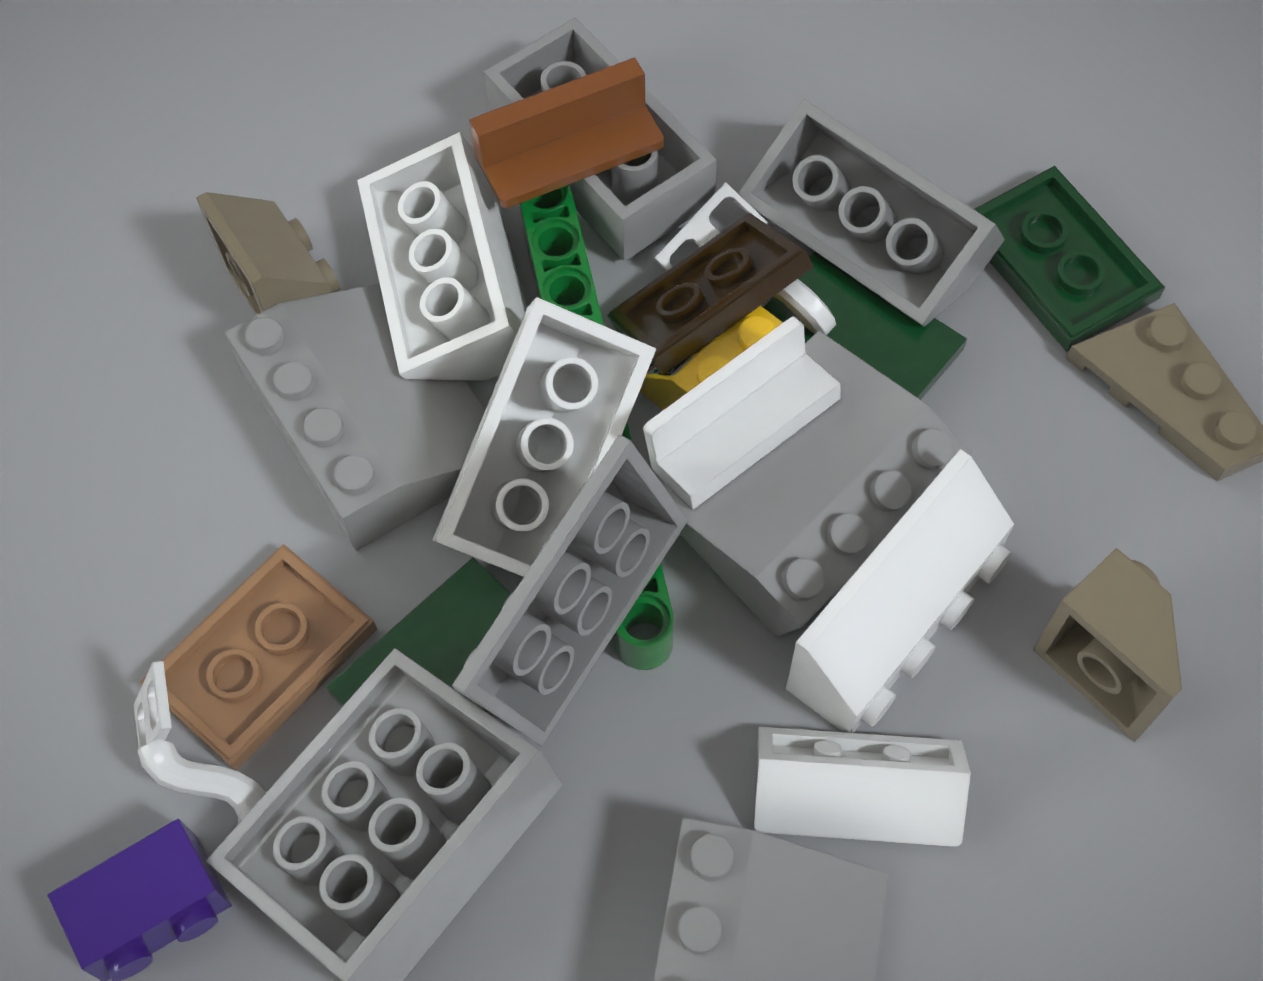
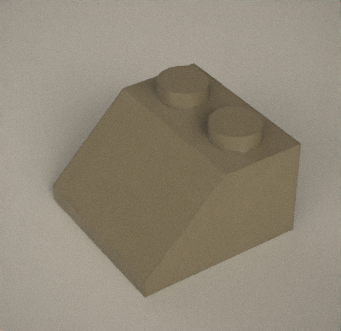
(265, 251)
(1117, 643)

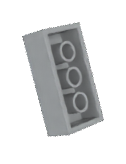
(636, 199)

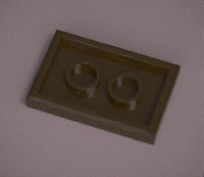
(710, 290)

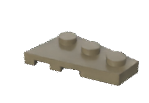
(1179, 386)

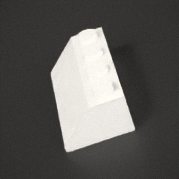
(443, 264)
(542, 434)
(902, 598)

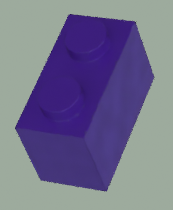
(140, 903)

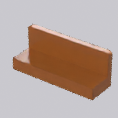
(565, 133)

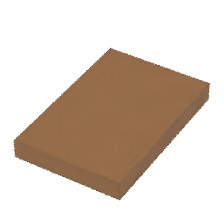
(261, 656)

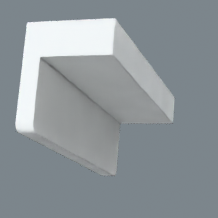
(739, 414)
(861, 786)

